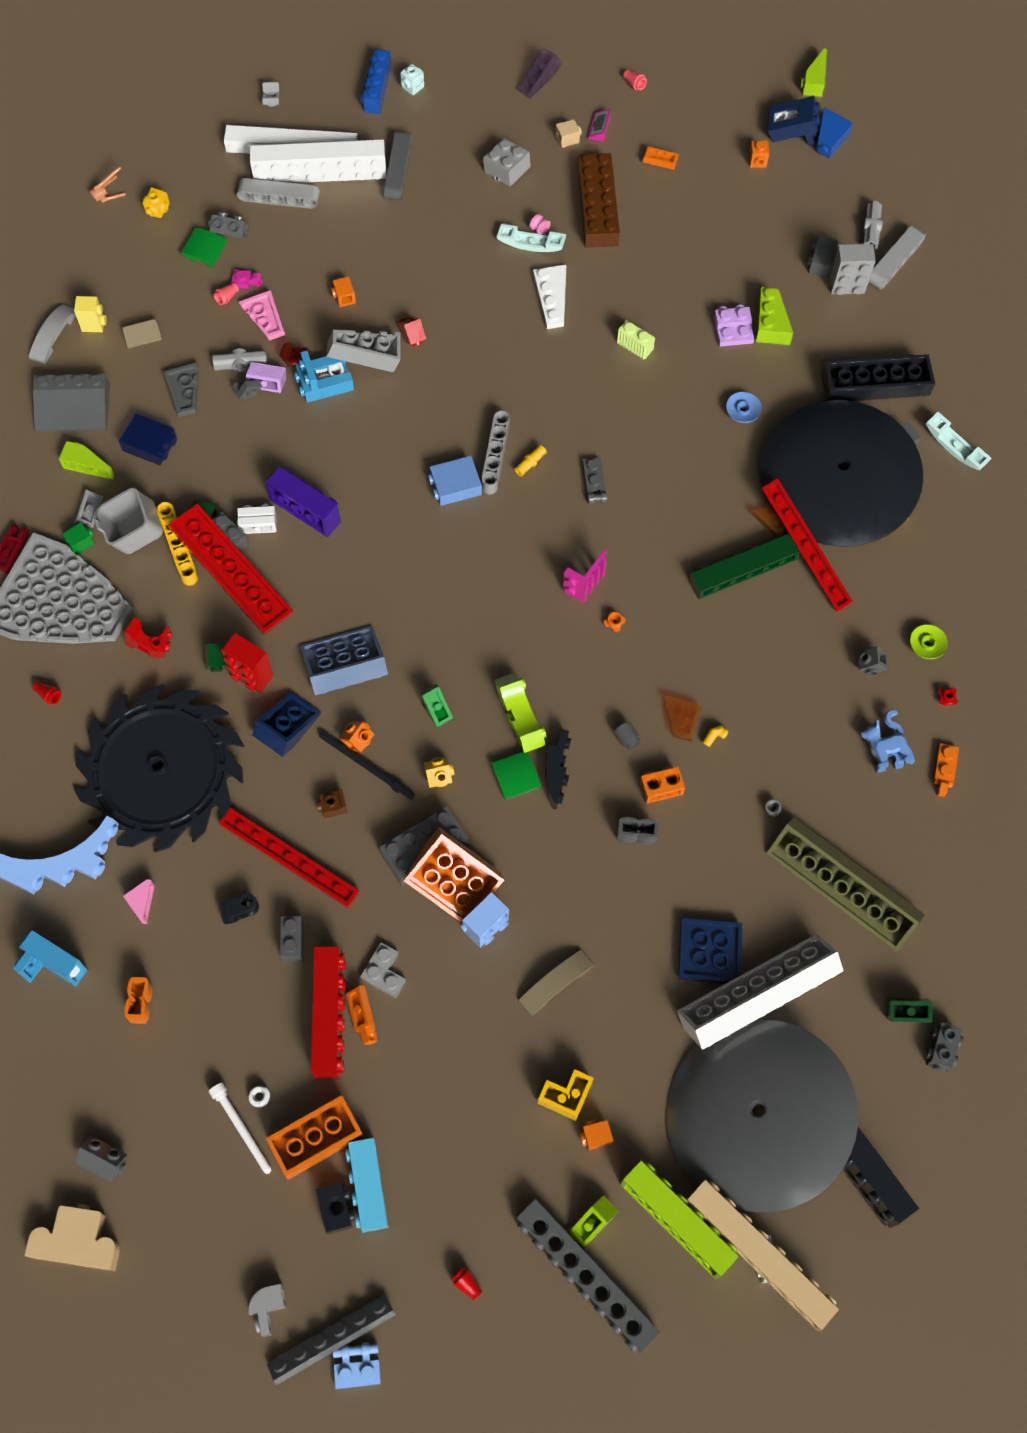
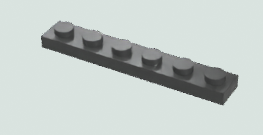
(330, 1339)

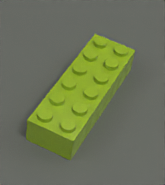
(679, 1220)

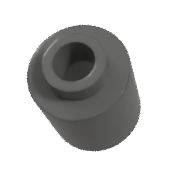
(627, 735)

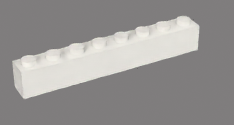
(240, 138)

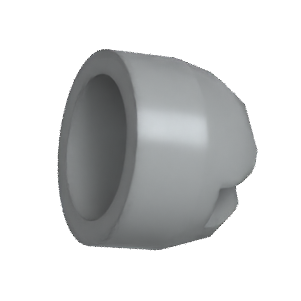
(770, 806)

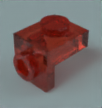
(291, 355)

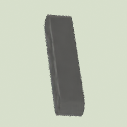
(398, 165)

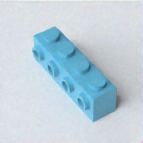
(368, 1185)

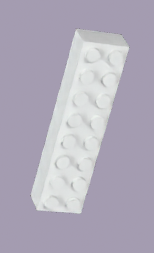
(319, 161)
(760, 991)

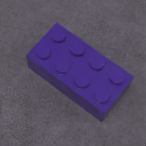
(303, 501)

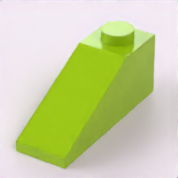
(814, 79)
(81, 459)

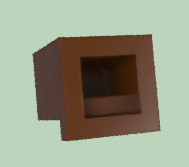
(334, 809)

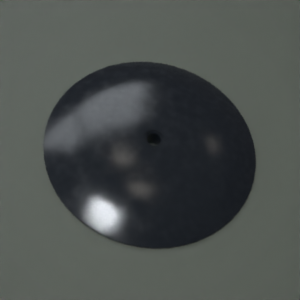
(850, 504)

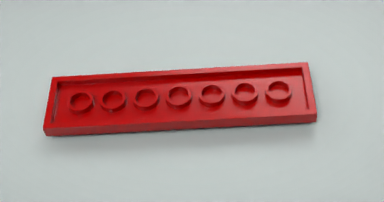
(230, 569)

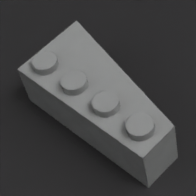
(365, 348)

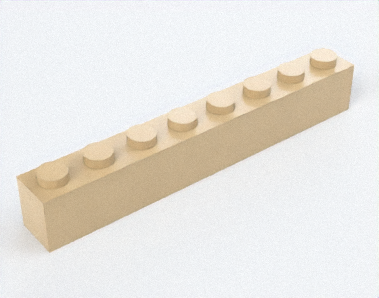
(763, 1256)

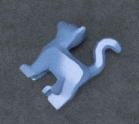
(894, 745)

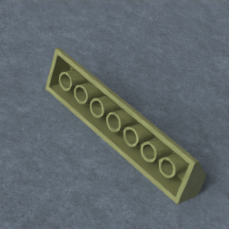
(845, 884)

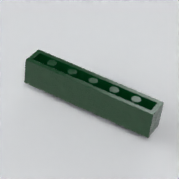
(743, 566)

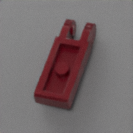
(11, 547)

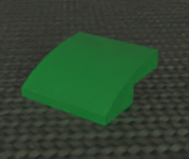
(204, 247)
(516, 775)

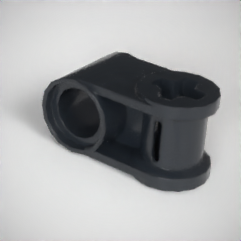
(236, 908)

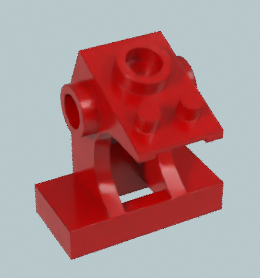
(136, 638)

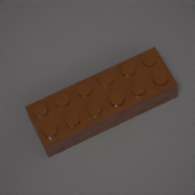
(598, 200)

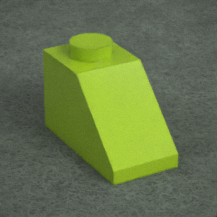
(593, 1221)

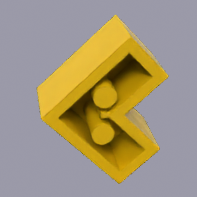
(567, 1100)

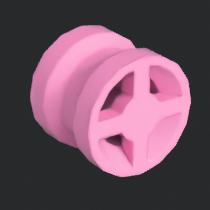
(540, 224)

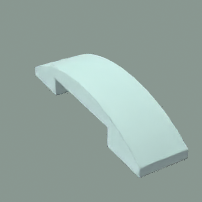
(530, 241)
(955, 444)

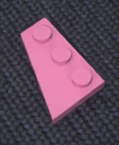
(264, 314)

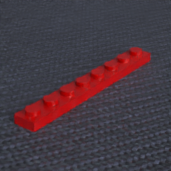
(807, 545)
(289, 858)

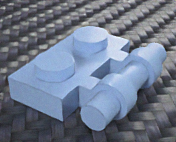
(357, 1373)

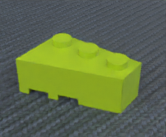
(772, 318)

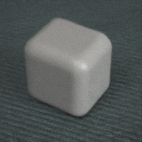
(129, 521)

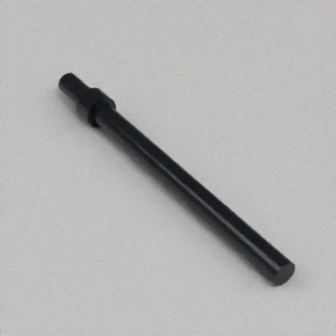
(396, 785)

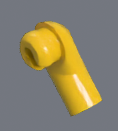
(713, 733)

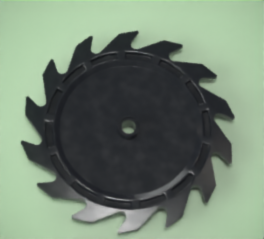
(165, 799)

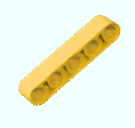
(178, 551)

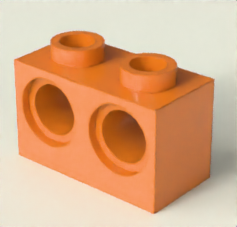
(664, 789)

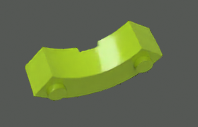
(520, 713)

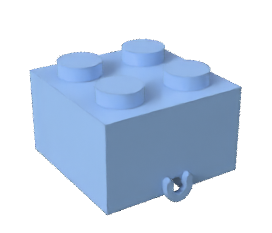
(486, 920)

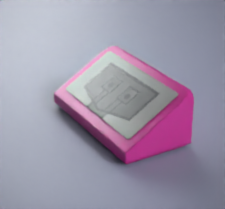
(599, 125)

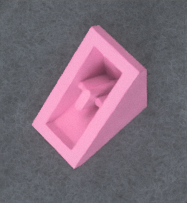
(140, 899)

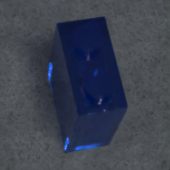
(148, 439)

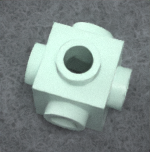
(412, 79)

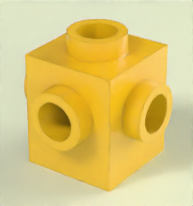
(156, 203)
(438, 772)

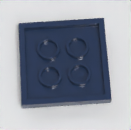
(710, 950)

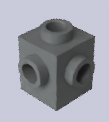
(872, 661)

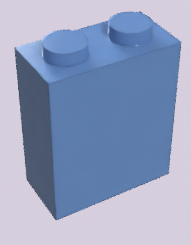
(455, 481)

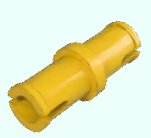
(530, 460)

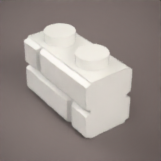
(257, 519)

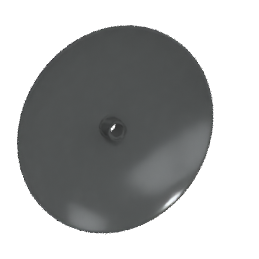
(790, 1148)

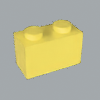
(90, 314)

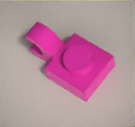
(245, 278)

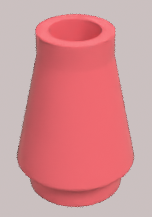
(635, 79)
(225, 294)

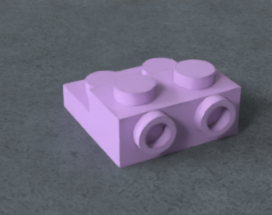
(733, 325)

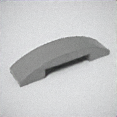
(49, 332)

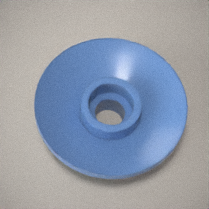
(743, 401)

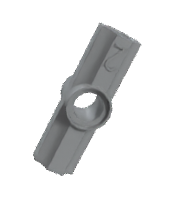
(872, 224)
(238, 360)

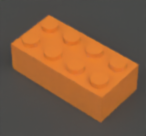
(314, 1137)

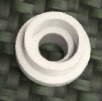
(253, 1093)

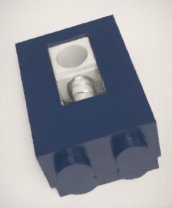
(795, 120)

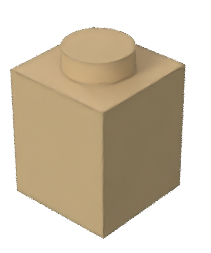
(568, 133)

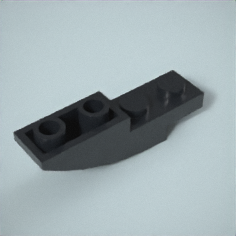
(555, 771)

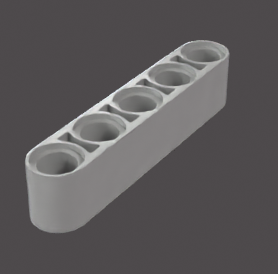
(278, 193)
(896, 257)
(495, 445)

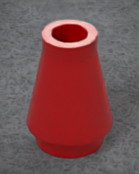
(48, 693)
(466, 1283)

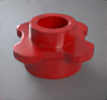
(944, 700)

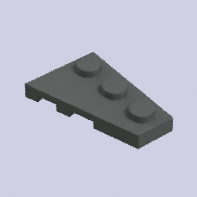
(183, 388)

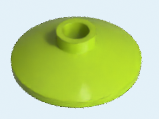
(933, 636)

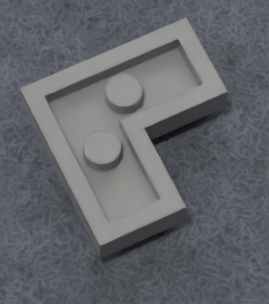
(378, 971)

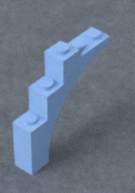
(59, 869)

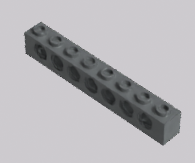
(646, 1330)

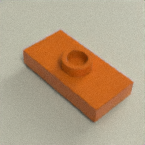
(660, 158)

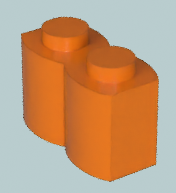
(137, 1005)

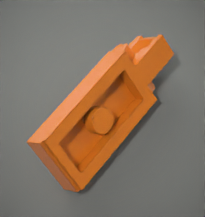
(945, 768)
(362, 1014)

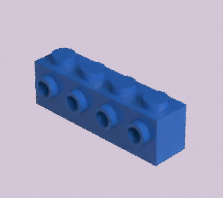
(377, 81)

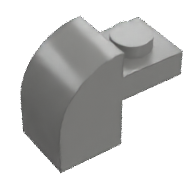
(263, 1302)

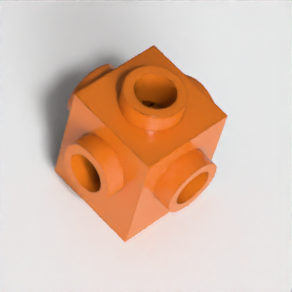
(357, 736)

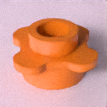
(619, 621)

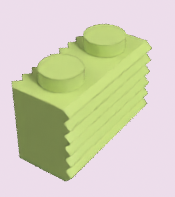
(635, 339)

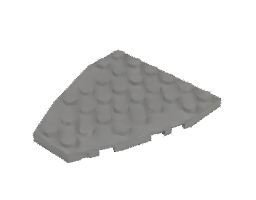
(59, 598)

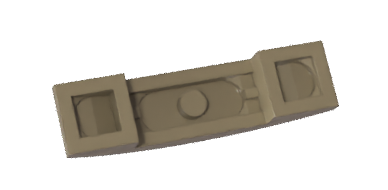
(555, 982)

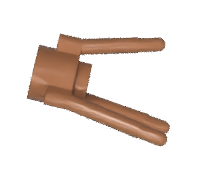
(98, 192)

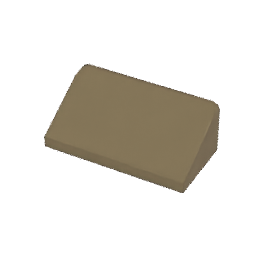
(141, 333)

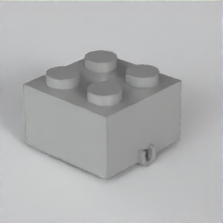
(507, 162)

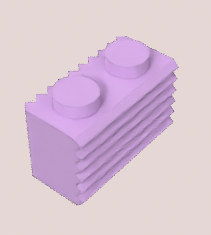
(270, 376)

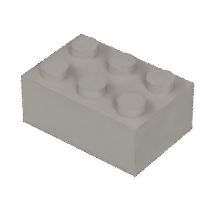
(852, 269)

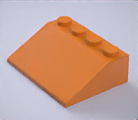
(452, 875)

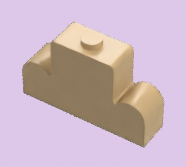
(75, 1240)

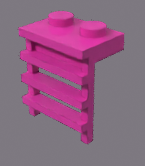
(578, 585)

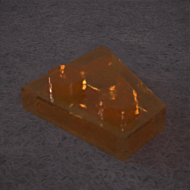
(682, 717)

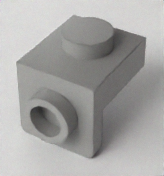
(271, 93)

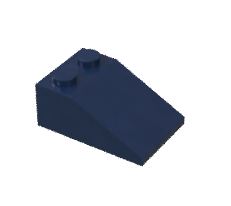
(285, 723)

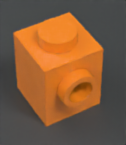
(758, 154)
(343, 291)
(596, 1134)

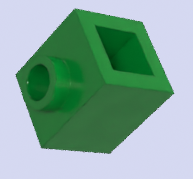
(78, 538)

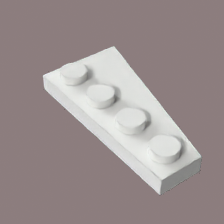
(551, 292)

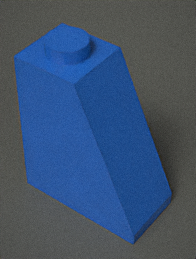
(832, 132)

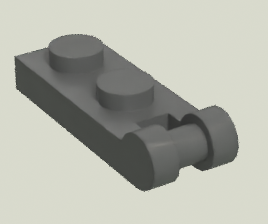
(594, 480)

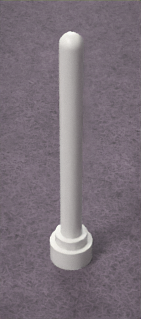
(219, 1093)

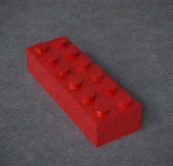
(327, 1013)

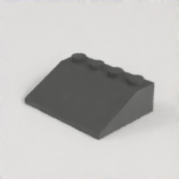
(71, 402)

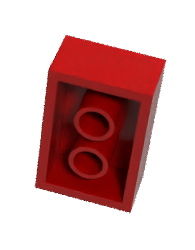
(247, 663)

